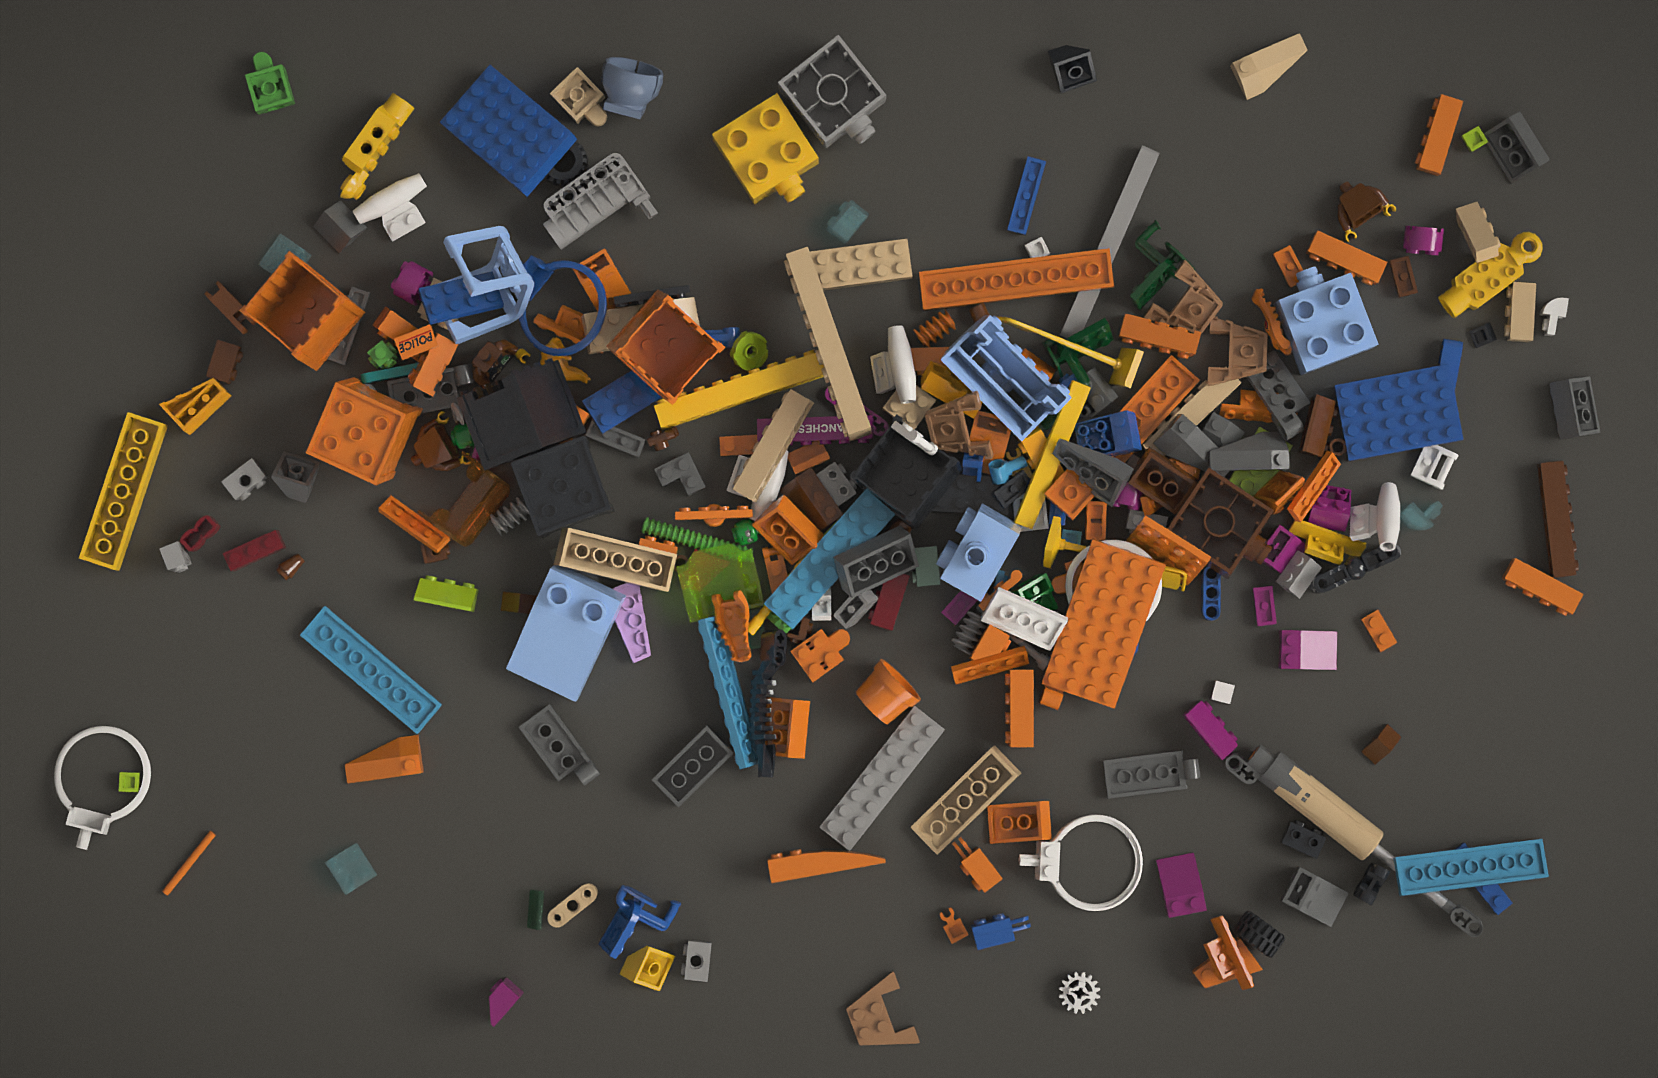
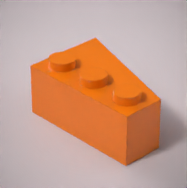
(1207, 976)

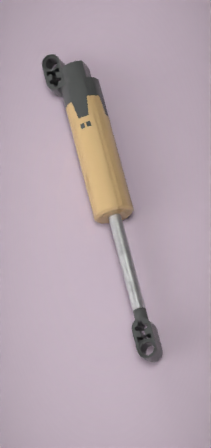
(1331, 816)

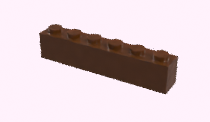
(1557, 519)

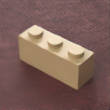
(1477, 232)
(1520, 311)

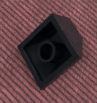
(1072, 67)

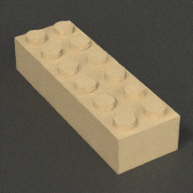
(863, 264)
(615, 559)

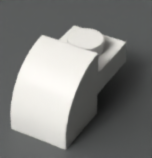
(1553, 310)
(822, 608)

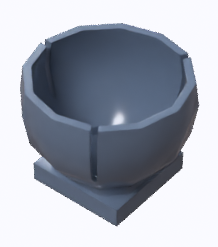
(627, 90)

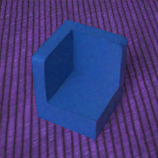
(973, 465)

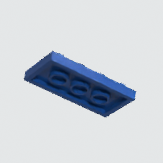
(453, 301)
(619, 401)

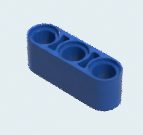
(1451, 355)
(1210, 602)

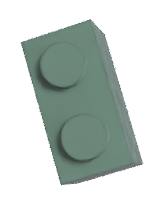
(928, 572)

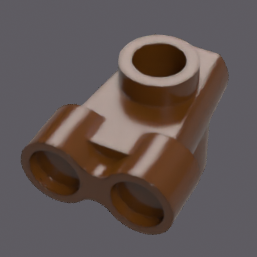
(659, 439)

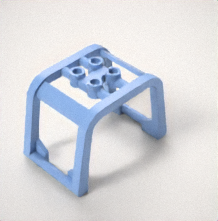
(514, 277)

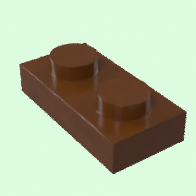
(1403, 276)

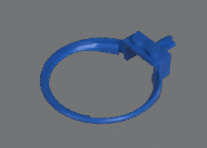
(540, 274)

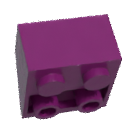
(1331, 509)
(1284, 548)

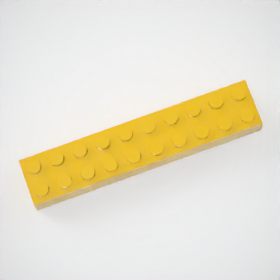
(739, 390)

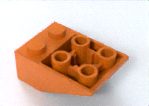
(608, 274)
(990, 427)

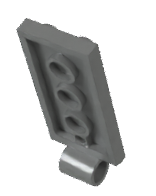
(1148, 774)

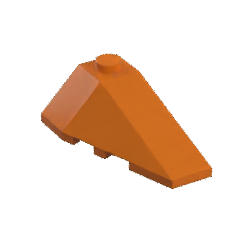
(393, 759)

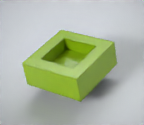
(1474, 139)
(129, 782)

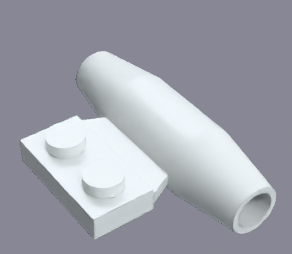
(393, 205)
(895, 367)
(771, 490)
(1378, 519)

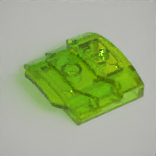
(720, 572)

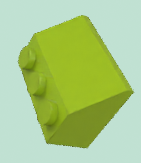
(446, 593)

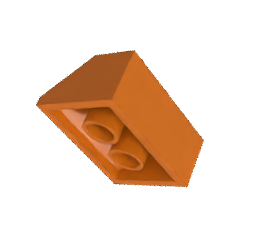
(788, 530)
(990, 643)
(789, 725)

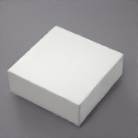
(1037, 248)
(1222, 692)

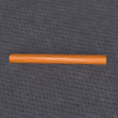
(188, 863)

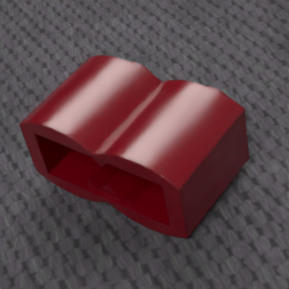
(195, 538)

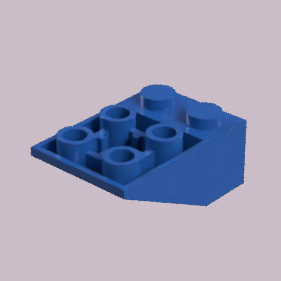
(1110, 434)

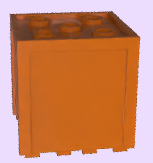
(303, 311)
(664, 346)
(363, 431)

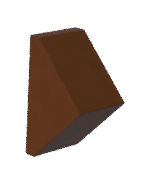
(517, 602)
(1381, 744)

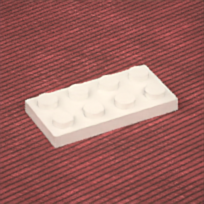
(1024, 618)

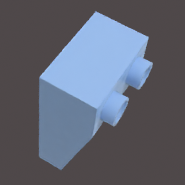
(565, 631)

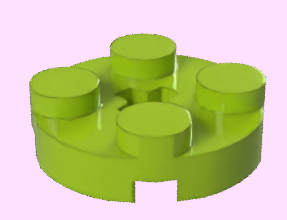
(740, 348)

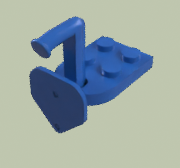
(627, 916)

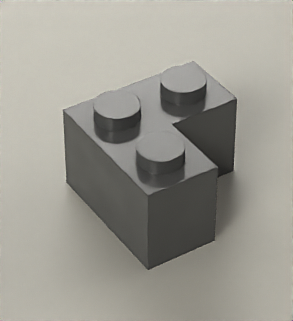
(684, 469)

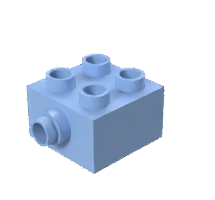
(1324, 320)
(981, 551)

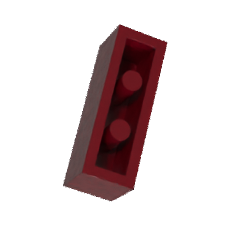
(254, 550)
(889, 602)

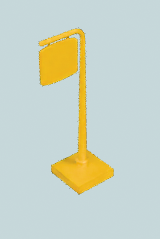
(1124, 366)
(1170, 578)

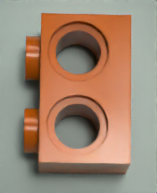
(1095, 521)

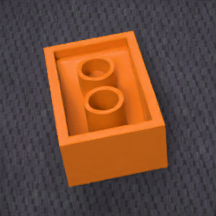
(1280, 490)
(1019, 822)

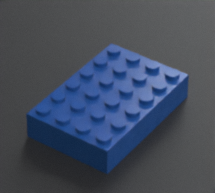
(508, 130)
(1398, 412)

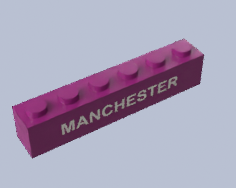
(818, 429)

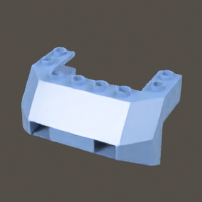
(1001, 373)

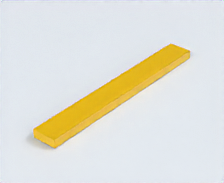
(1048, 462)

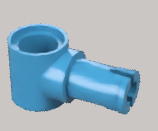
(1002, 469)

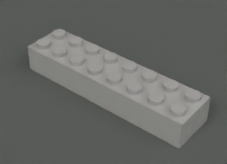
(882, 778)

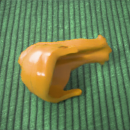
(571, 373)

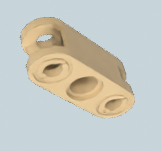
(567, 914)

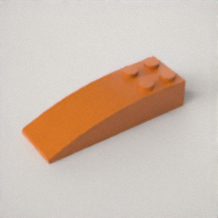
(813, 863)

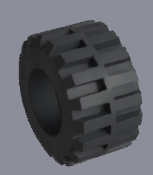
(578, 169)
(1259, 934)

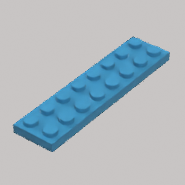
(817, 570)
(371, 669)
(729, 692)
(1470, 867)

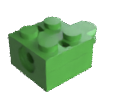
(270, 85)

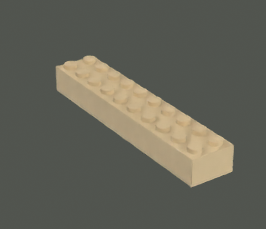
(830, 349)

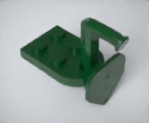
(1165, 268)
(1091, 337)

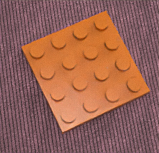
(1168, 548)

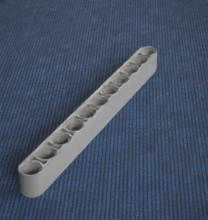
(1113, 234)

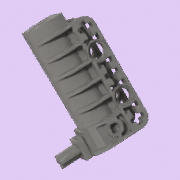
(596, 201)

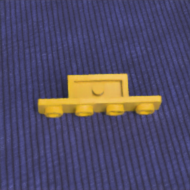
(1326, 543)

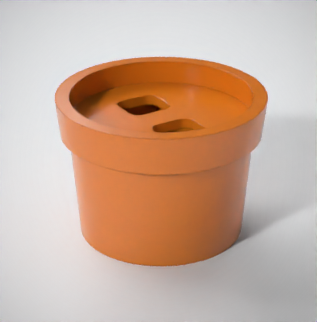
(887, 692)

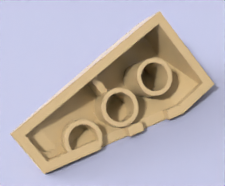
(1262, 68)

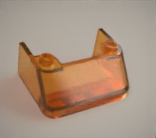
(473, 507)

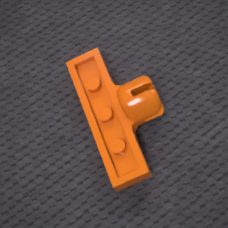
(713, 514)

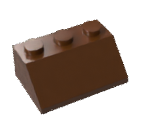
(1318, 426)
(1162, 480)
(812, 499)

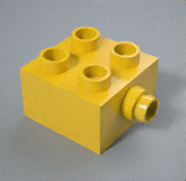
(767, 151)

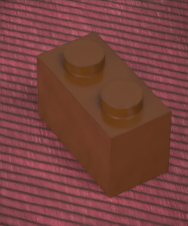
(224, 362)

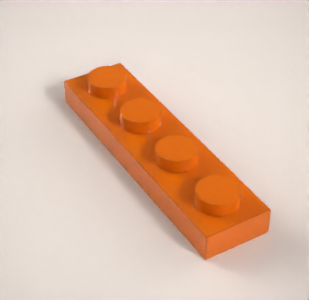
(1314, 486)
(414, 524)
(990, 665)

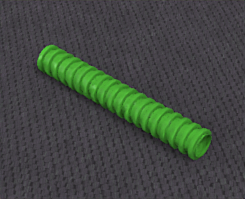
(683, 536)

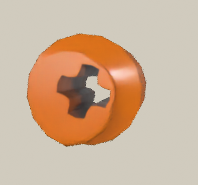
(935, 329)

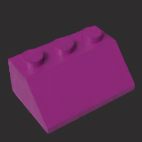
(1211, 729)
(502, 999)

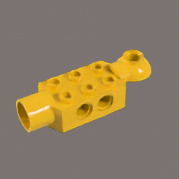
(385, 119)
(1489, 277)

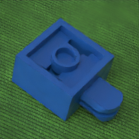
(997, 930)

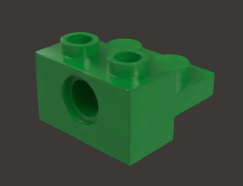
(1037, 587)

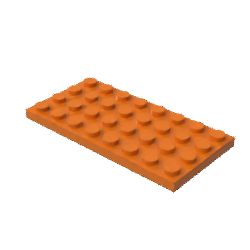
(1103, 623)

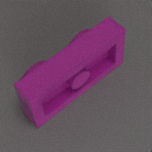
(1264, 606)
(958, 607)

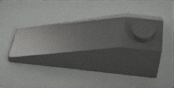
(1186, 443)
(1255, 452)
(1099, 471)

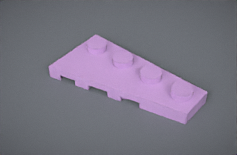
(632, 623)

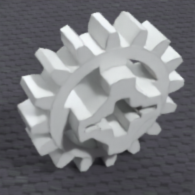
(1078, 1000)

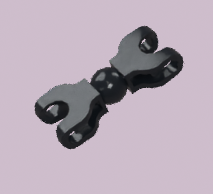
(1353, 569)

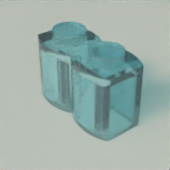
(847, 222)

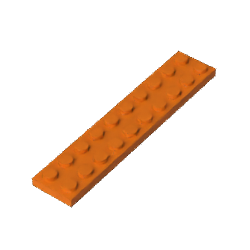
(1016, 279)
(1152, 406)

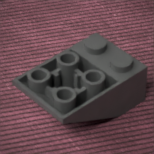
(1098, 398)
(1314, 896)

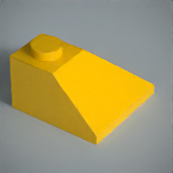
(647, 967)

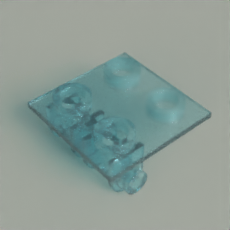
(278, 250)
(351, 868)

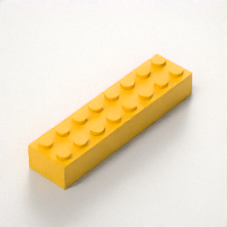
(123, 491)

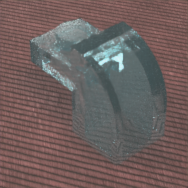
(1416, 519)

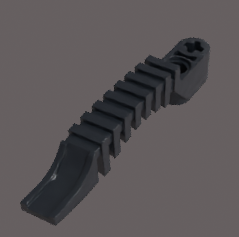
(771, 658)

